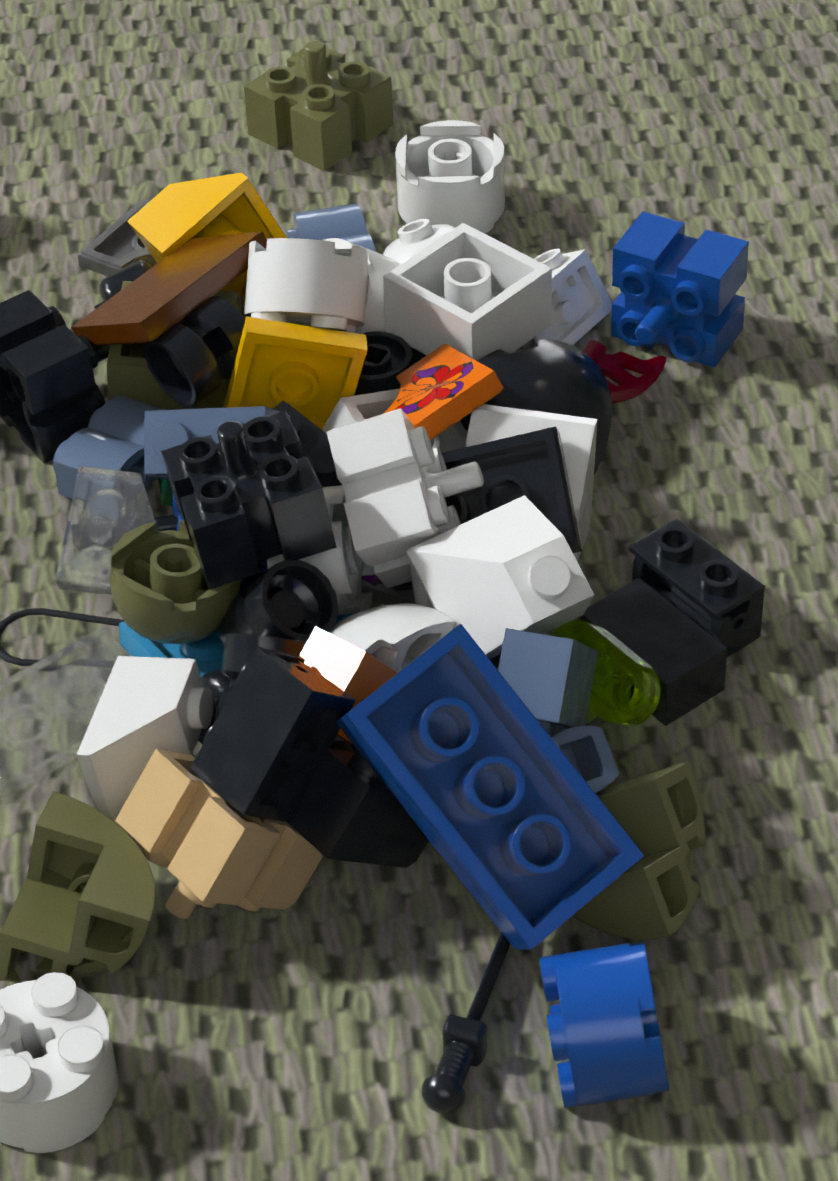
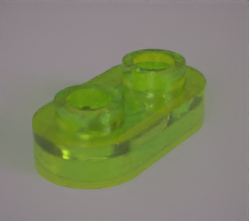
(615, 674)

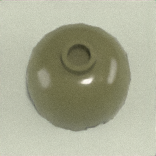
(163, 588)

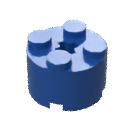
(604, 1024)

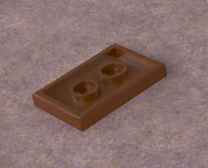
(169, 290)

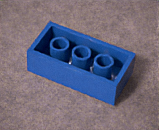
(490, 789)

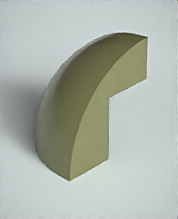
(665, 823)
(82, 895)

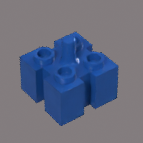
(678, 289)

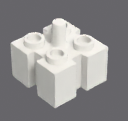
(395, 489)

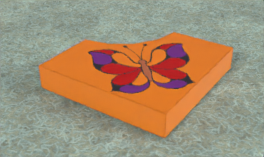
(444, 389)

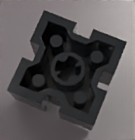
(45, 374)
(248, 497)

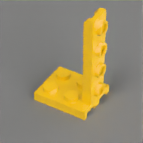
(294, 364)

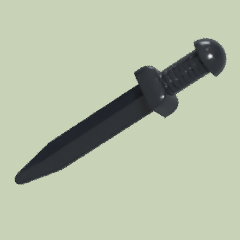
(463, 1042)

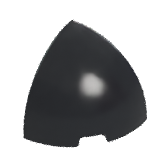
(554, 380)

